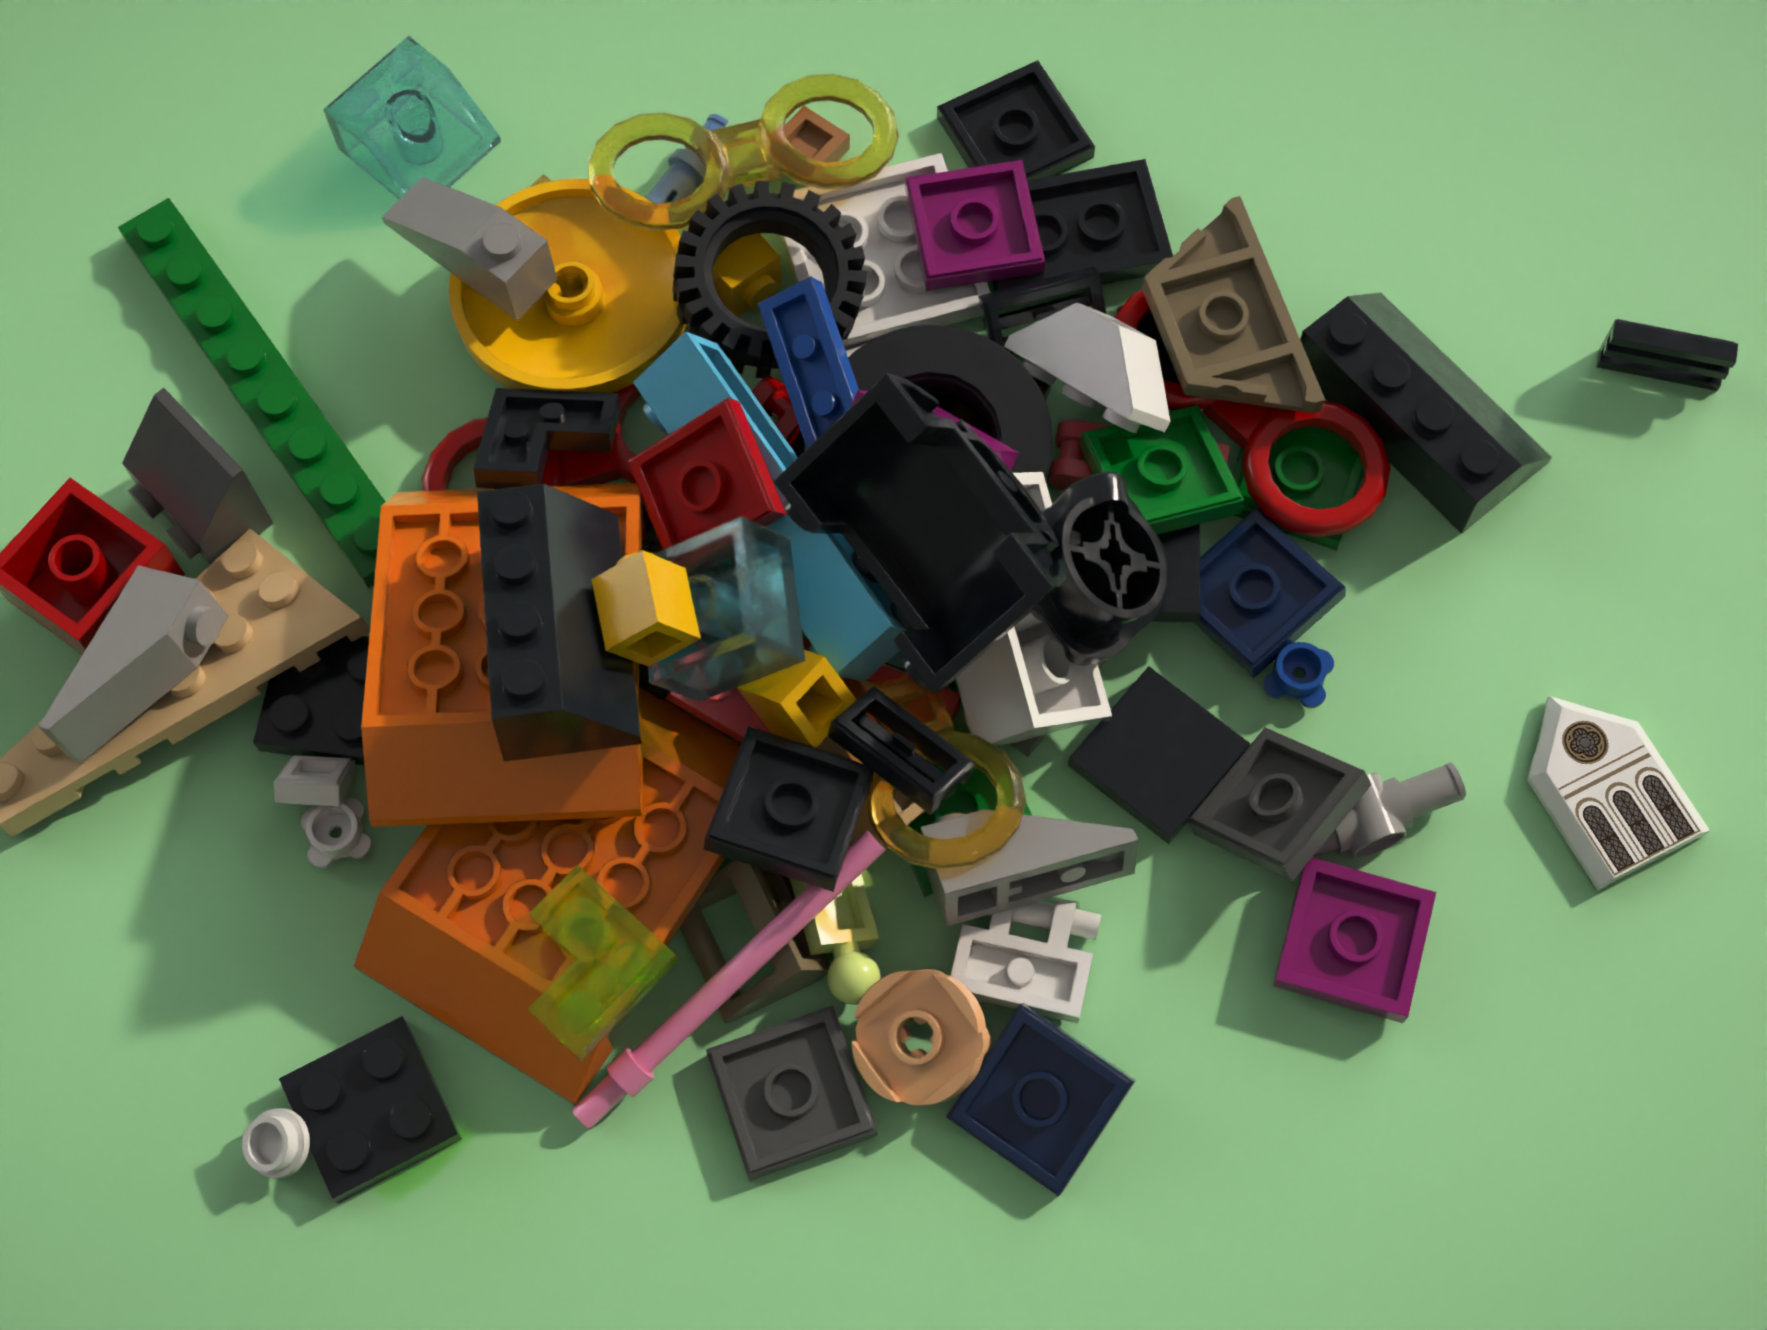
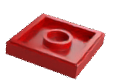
(706, 476)

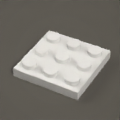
(894, 281)

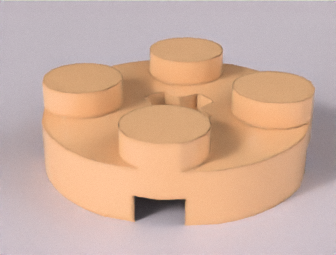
(957, 1039)

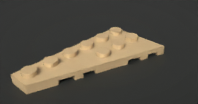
(273, 623)

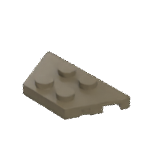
(1229, 320)

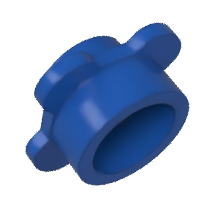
(1312, 661)

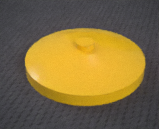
(600, 317)

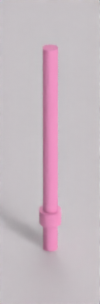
(633, 1069)

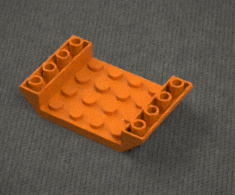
(427, 681)
(457, 908)

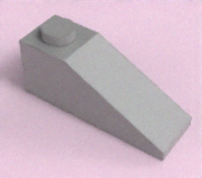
(476, 244)
(136, 657)
(1036, 864)

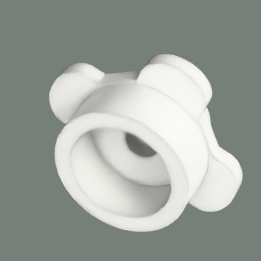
(319, 823)

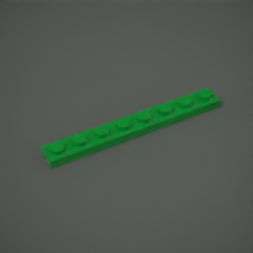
(260, 381)

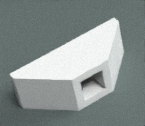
(1098, 363)

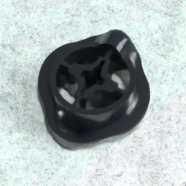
(1112, 565)

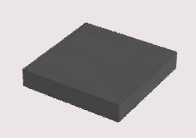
(1279, 803)
(791, 1093)

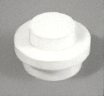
(276, 1143)

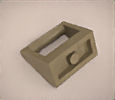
(763, 897)

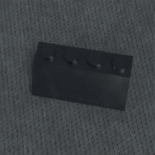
(1423, 406)
(544, 637)

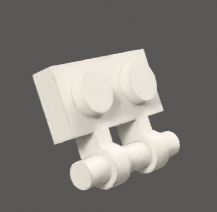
(1021, 970)

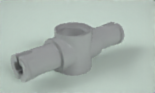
(1392, 806)

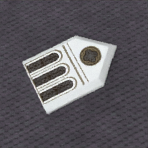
(1609, 791)

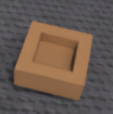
(816, 136)

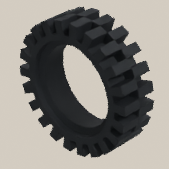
(762, 213)

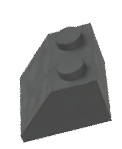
(191, 482)

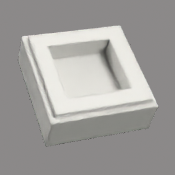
(315, 781)

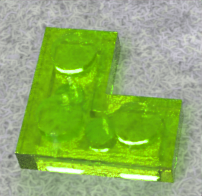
(612, 965)

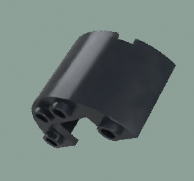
(929, 523)

